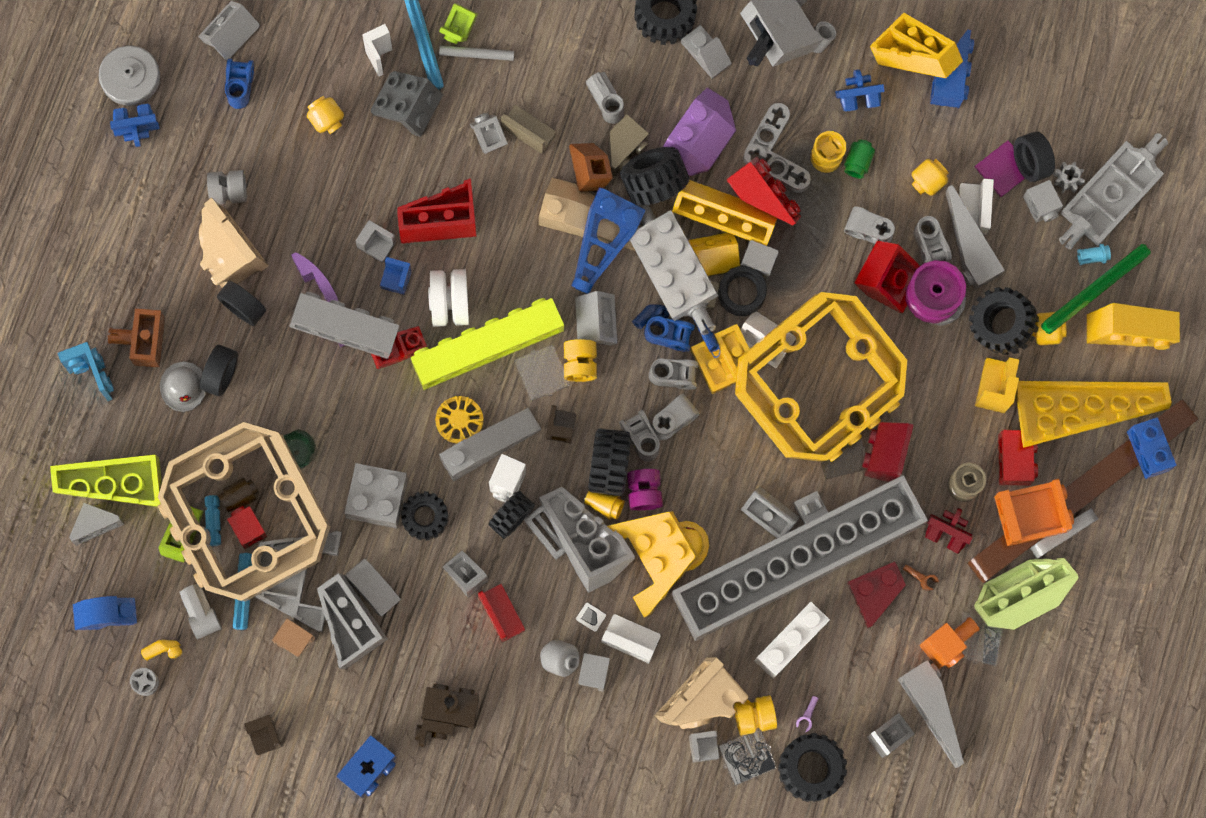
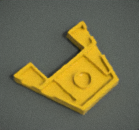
(662, 550)

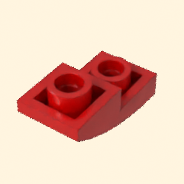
(404, 347)

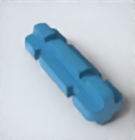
(212, 518)

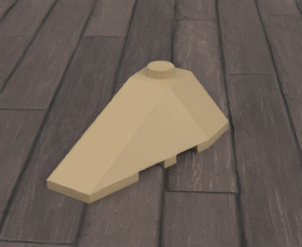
(568, 209)

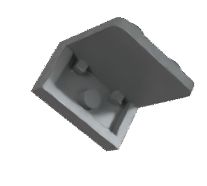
(407, 101)

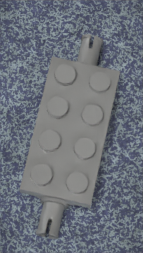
(1112, 192)
(674, 268)

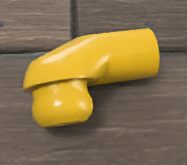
(161, 646)

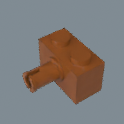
(144, 338)

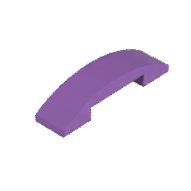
(310, 271)

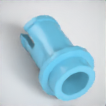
(1095, 254)

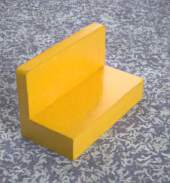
(717, 253)

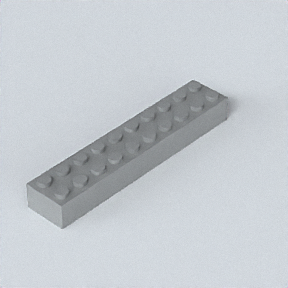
(799, 557)

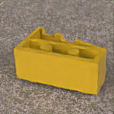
(1133, 326)

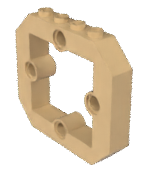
(198, 464)

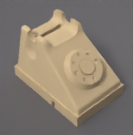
(226, 247)
(704, 695)

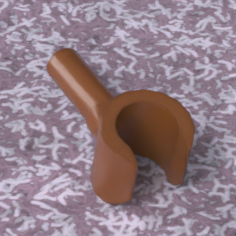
(922, 578)

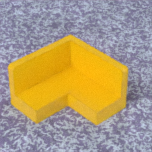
(997, 385)

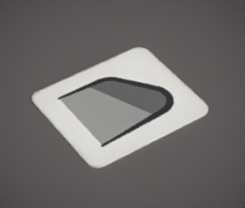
(591, 617)

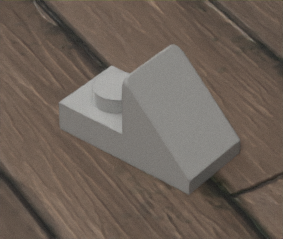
(706, 51)

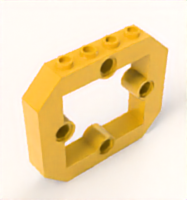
(879, 352)

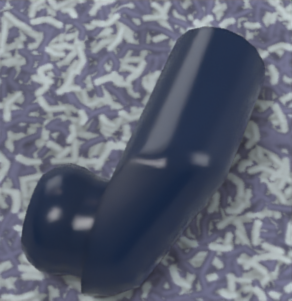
(649, 312)

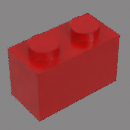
(1016, 462)

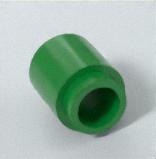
(859, 158)

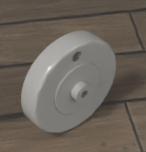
(129, 75)

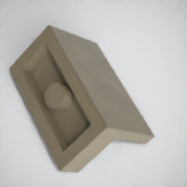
(528, 129)

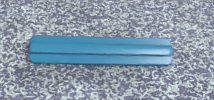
(241, 608)

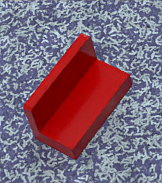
(501, 613)

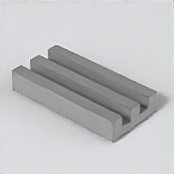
(528, 520)

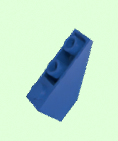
(952, 90)

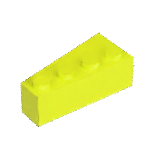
(119, 480)

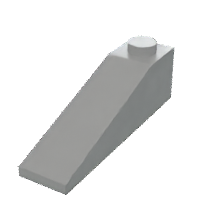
(976, 255)
(488, 444)
(929, 698)

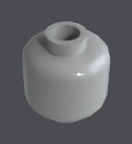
(559, 658)

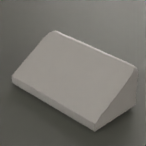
(769, 513)

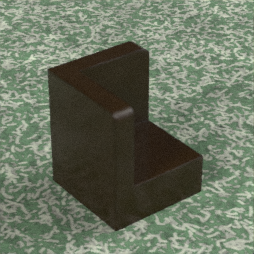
(560, 425)
(263, 734)

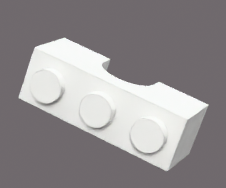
(791, 640)

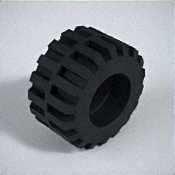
(665, 29)
(654, 176)
(987, 310)
(609, 462)
(835, 763)

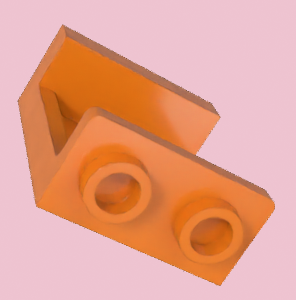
(1034, 512)

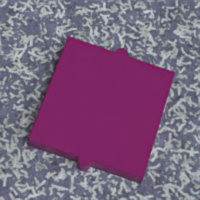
(1001, 168)

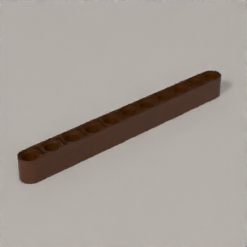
(1084, 490)

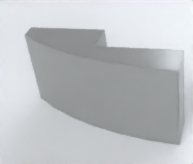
(372, 587)

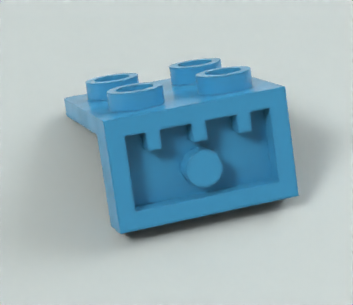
(80, 358)

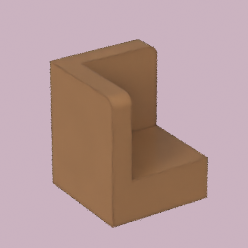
(292, 638)

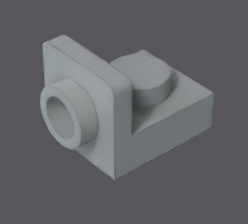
(488, 132)

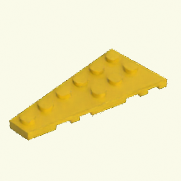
(1069, 407)

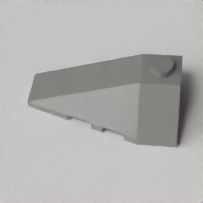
(590, 545)

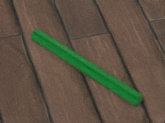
(1095, 289)

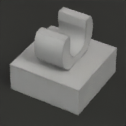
(810, 507)

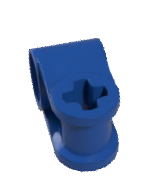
(239, 78)
(671, 333)

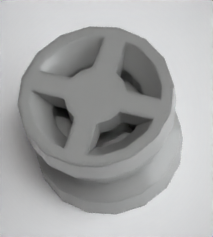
(139, 680)

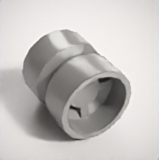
(227, 187)

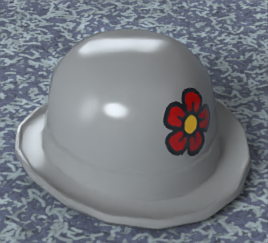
(181, 386)

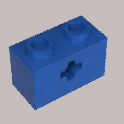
(353, 771)

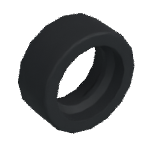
(1034, 156)
(750, 273)
(241, 303)
(219, 370)

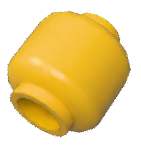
(325, 115)
(929, 177)
(1043, 338)

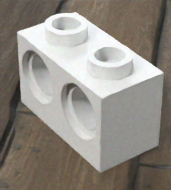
(507, 478)

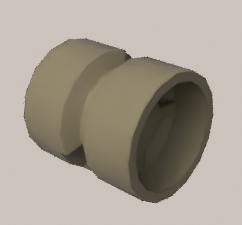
(966, 482)

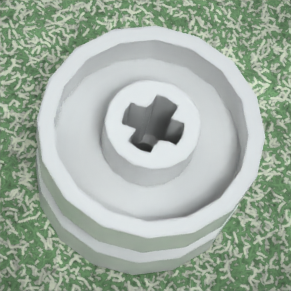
(448, 297)

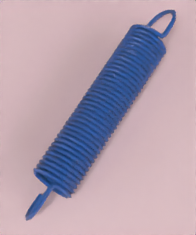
(710, 341)

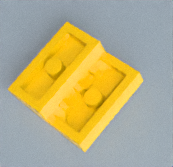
(721, 371)

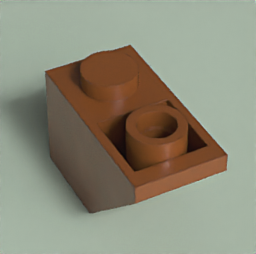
(590, 166)

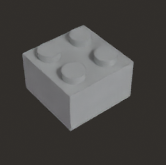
(376, 495)

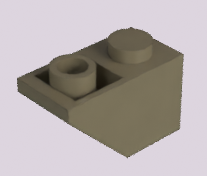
(625, 142)

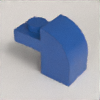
(104, 612)

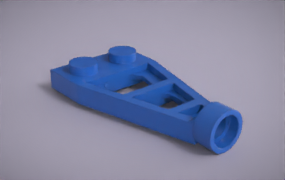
(617, 210)

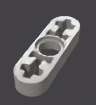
(1051, 542)

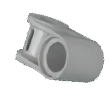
(867, 225)
(931, 246)
(676, 373)
(676, 415)
(641, 433)

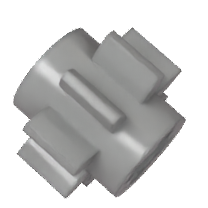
(1062, 180)

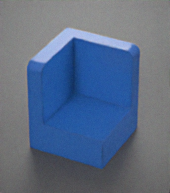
(396, 276)

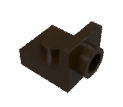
(438, 729)

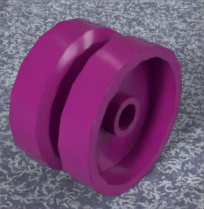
(923, 289)

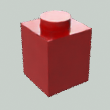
(246, 526)

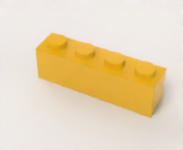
(724, 212)

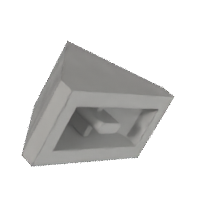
(93, 523)
(466, 573)
(890, 735)

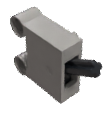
(783, 31)

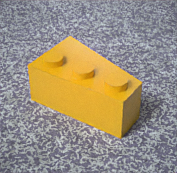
(916, 48)

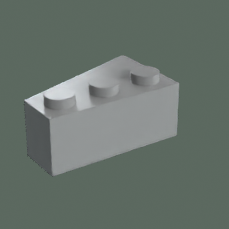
(349, 621)

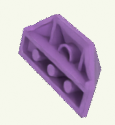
(703, 132)

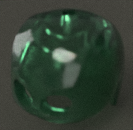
(304, 443)

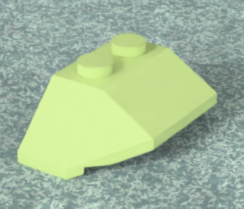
(1025, 592)

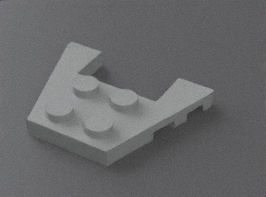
(288, 594)

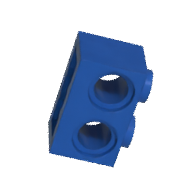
(1151, 448)

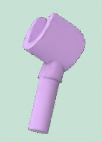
(808, 713)

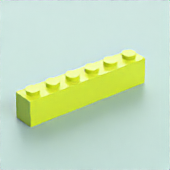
(487, 343)

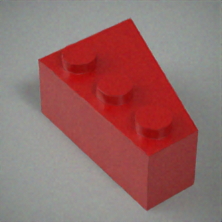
(439, 216)

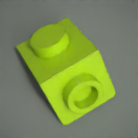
(458, 24)

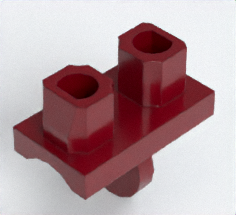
(938, 526)

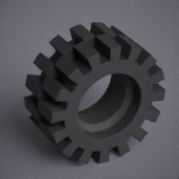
(424, 500)
(511, 514)

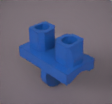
(871, 93)
(136, 127)

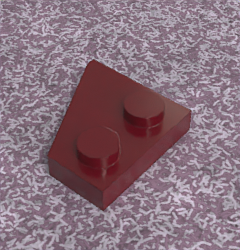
(876, 591)

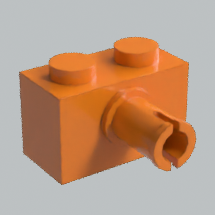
(946, 644)

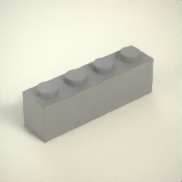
(344, 325)

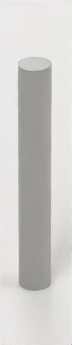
(476, 53)

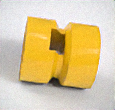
(828, 151)
(580, 351)
(755, 715)

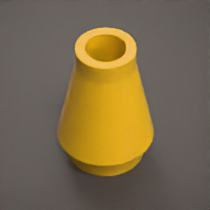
(607, 505)

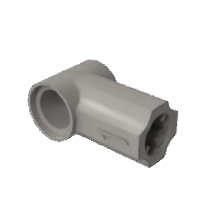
(606, 96)
(202, 617)

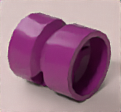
(644, 498)

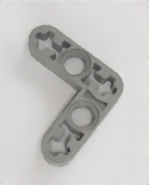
(765, 149)

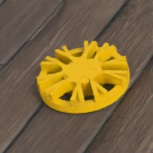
(459, 418)

